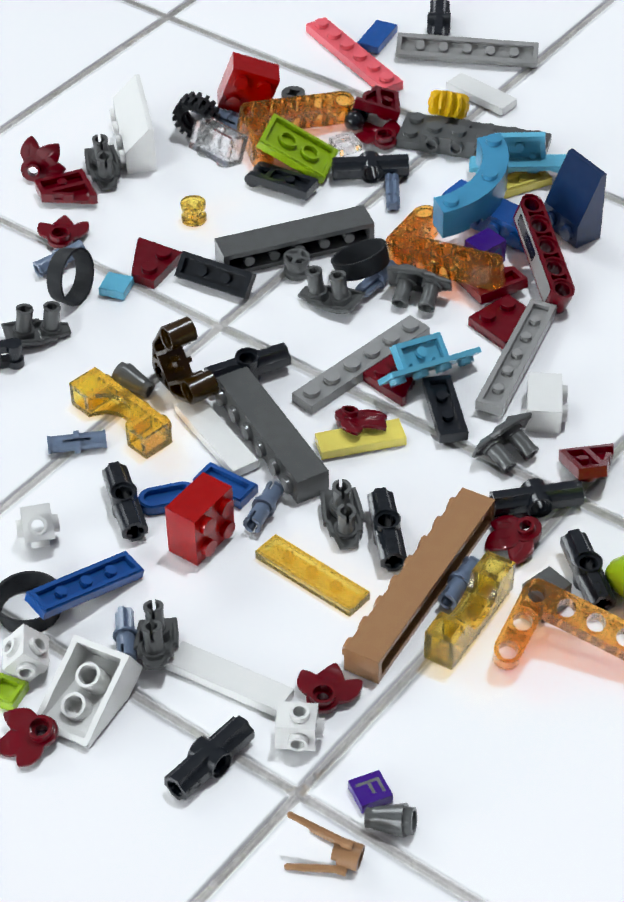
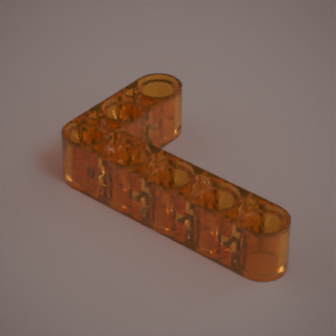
(303, 111)
(415, 245)
(547, 611)

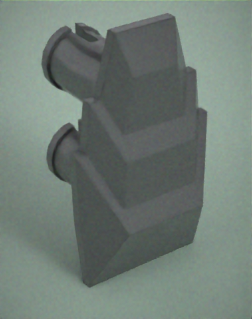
(103, 163)
(410, 278)
(331, 298)
(35, 331)
(507, 432)
(343, 514)
(156, 637)

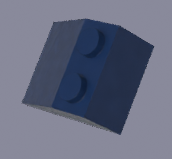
(577, 200)

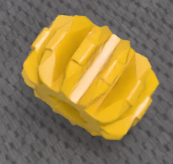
(448, 104)

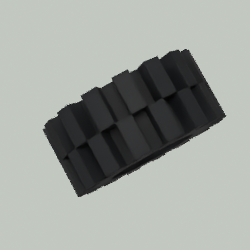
(193, 103)

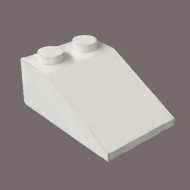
(89, 689)

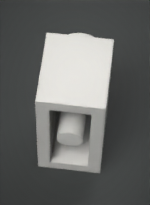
(545, 402)

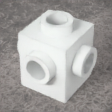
(37, 512)
(25, 653)
(298, 726)

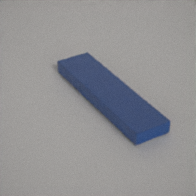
(84, 585)

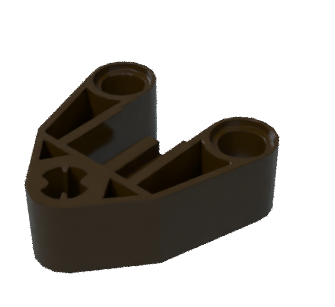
(173, 366)

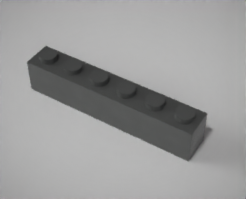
(316, 234)
(272, 435)

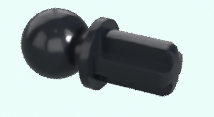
(355, 119)

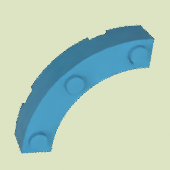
(480, 195)

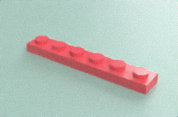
(353, 55)

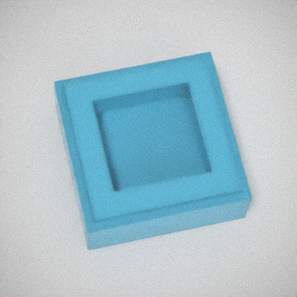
(116, 285)

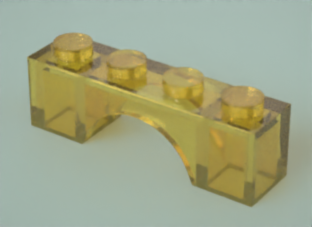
(100, 395)
(453, 633)

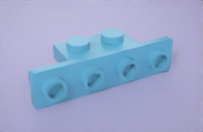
(527, 154)
(422, 355)

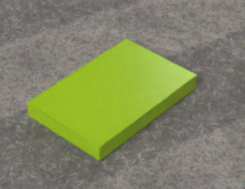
(297, 148)

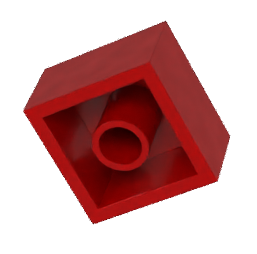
(247, 81)
(200, 518)

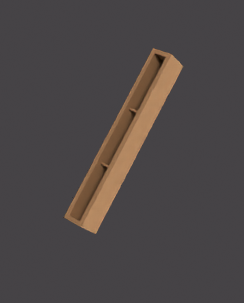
(417, 586)

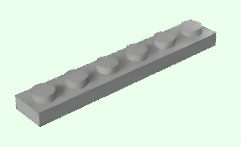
(467, 50)
(515, 357)
(350, 370)

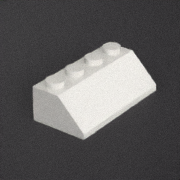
(133, 127)

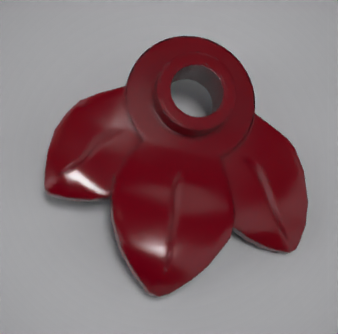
(381, 137)
(42, 158)
(62, 231)
(355, 420)
(511, 536)
(328, 688)
(23, 737)

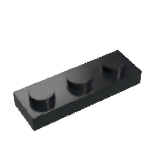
(215, 275)
(445, 409)

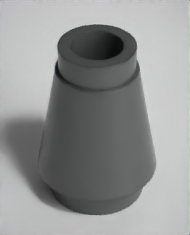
(130, 377)
(392, 819)

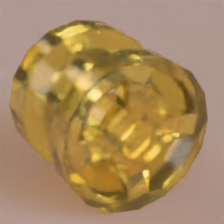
(193, 210)

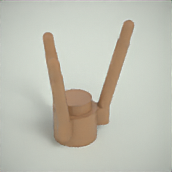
(345, 852)

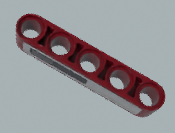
(543, 252)

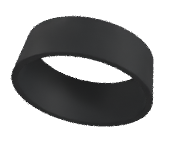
(362, 258)
(83, 276)
(23, 582)

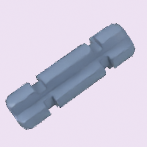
(392, 191)

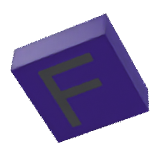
(370, 790)

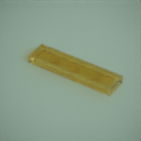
(312, 575)

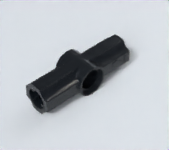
(439, 18)
(369, 166)
(257, 361)
(537, 498)
(124, 501)
(386, 529)
(587, 569)
(209, 757)

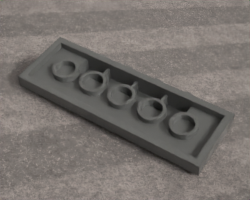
(448, 135)

